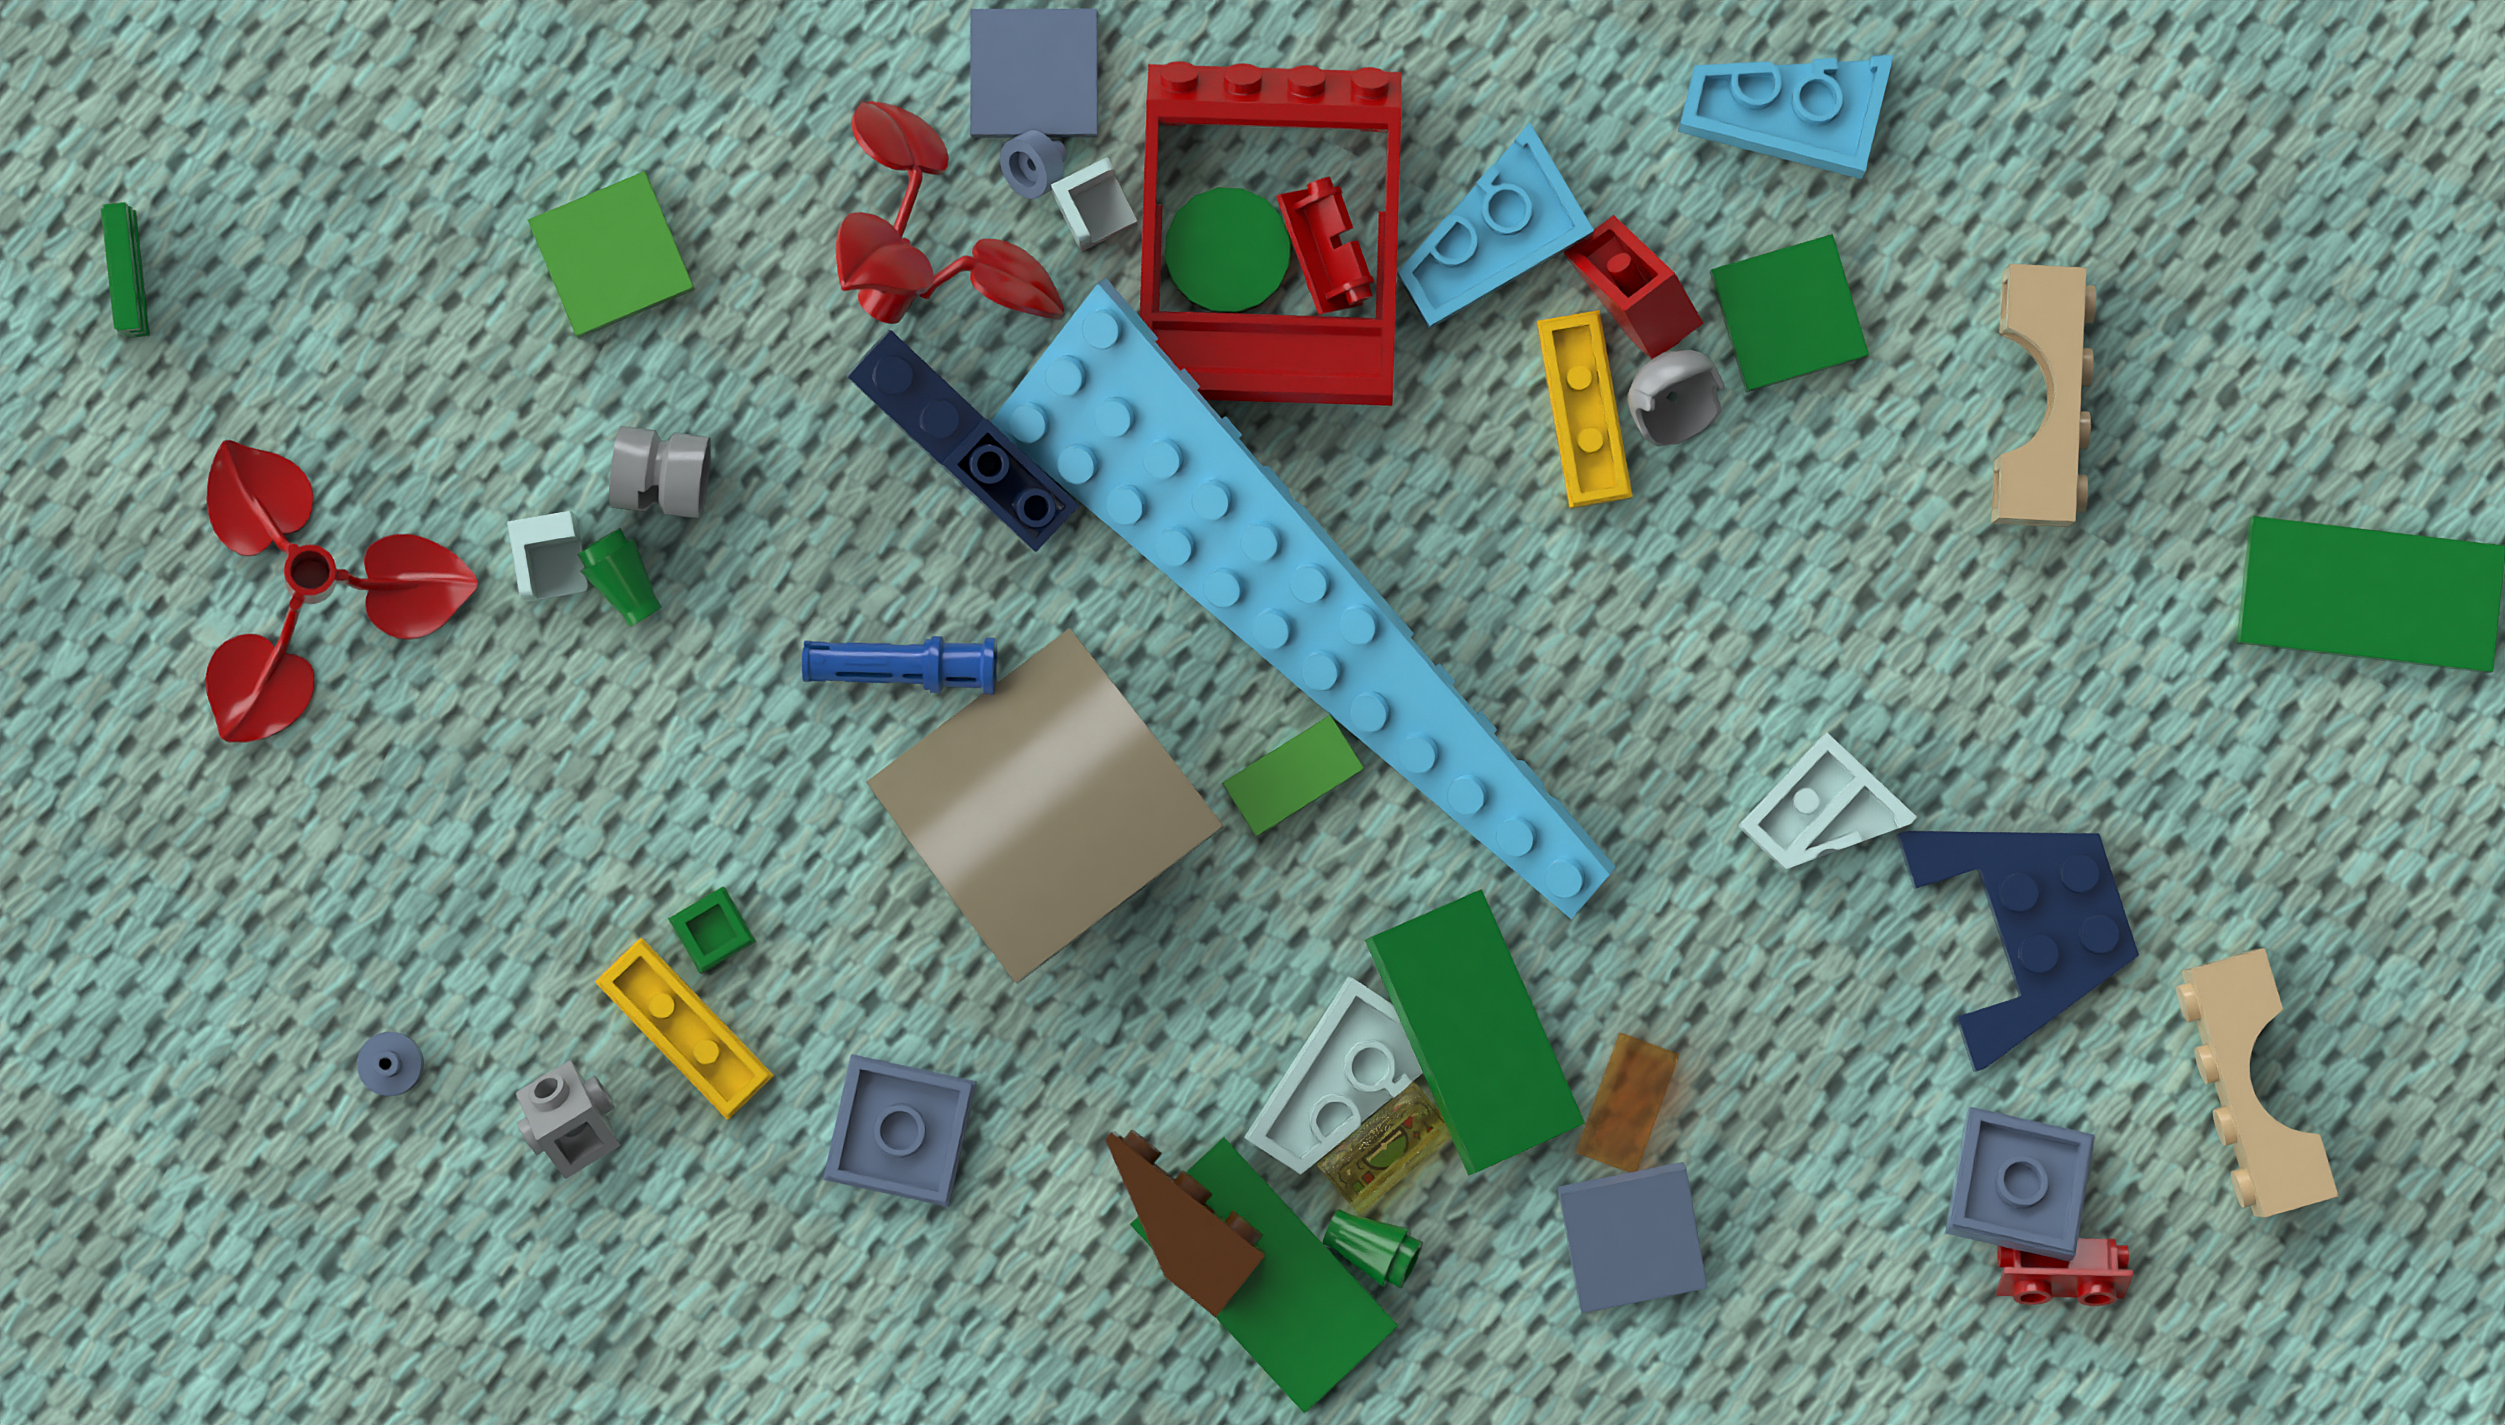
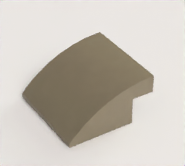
(1044, 805)

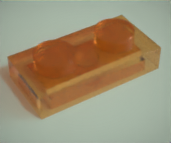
(1626, 1103)

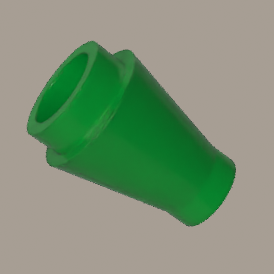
(620, 576)
(1375, 1247)

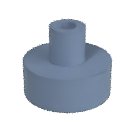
(1032, 163)
(405, 1068)

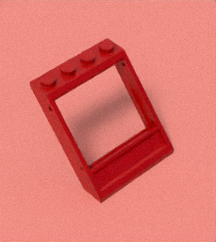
(1266, 353)

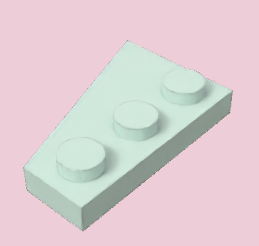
(1337, 1080)

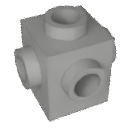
(567, 1118)

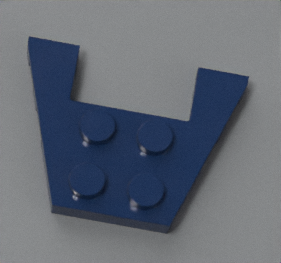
(2052, 914)

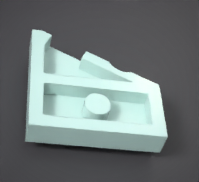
(1823, 807)

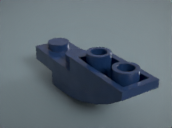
(962, 441)

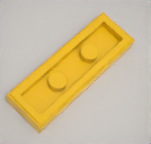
(1584, 409)
(684, 1028)

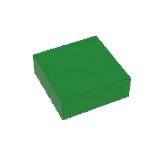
(712, 930)

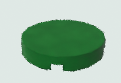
(1227, 250)

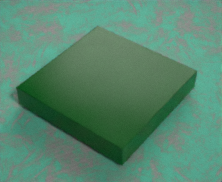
(1789, 313)

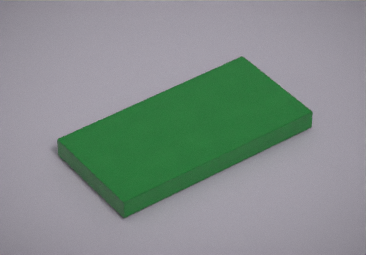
(2371, 594)
(1474, 1032)
(1299, 1305)

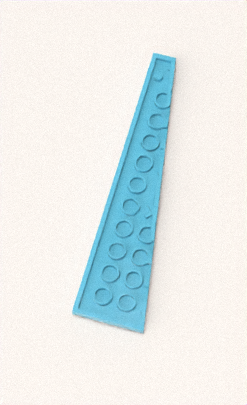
(1183, 490)

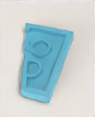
(1795, 112)
(1496, 234)

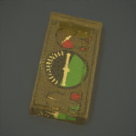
(1385, 1148)

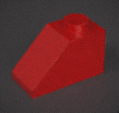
(1635, 287)

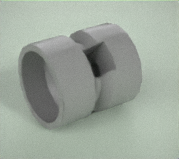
(660, 472)

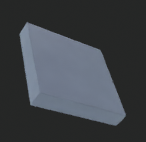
(1034, 72)
(899, 1130)
(2020, 1184)
(1632, 1237)

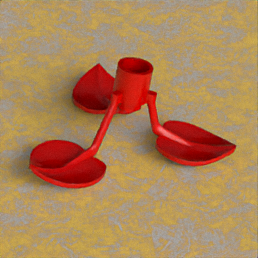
(892, 271)
(409, 584)

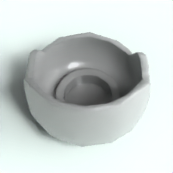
(1696, 385)

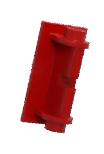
(1332, 271)
(2093, 1276)

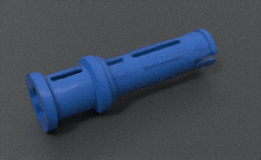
(930, 664)

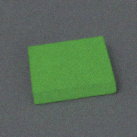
(611, 254)

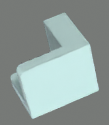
(1093, 204)
(547, 556)

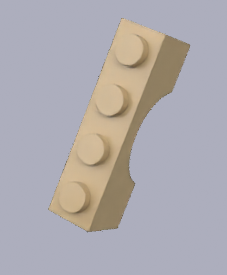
(2046, 316)
(2231, 1007)

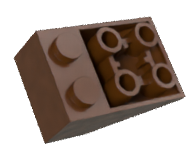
(1190, 1240)

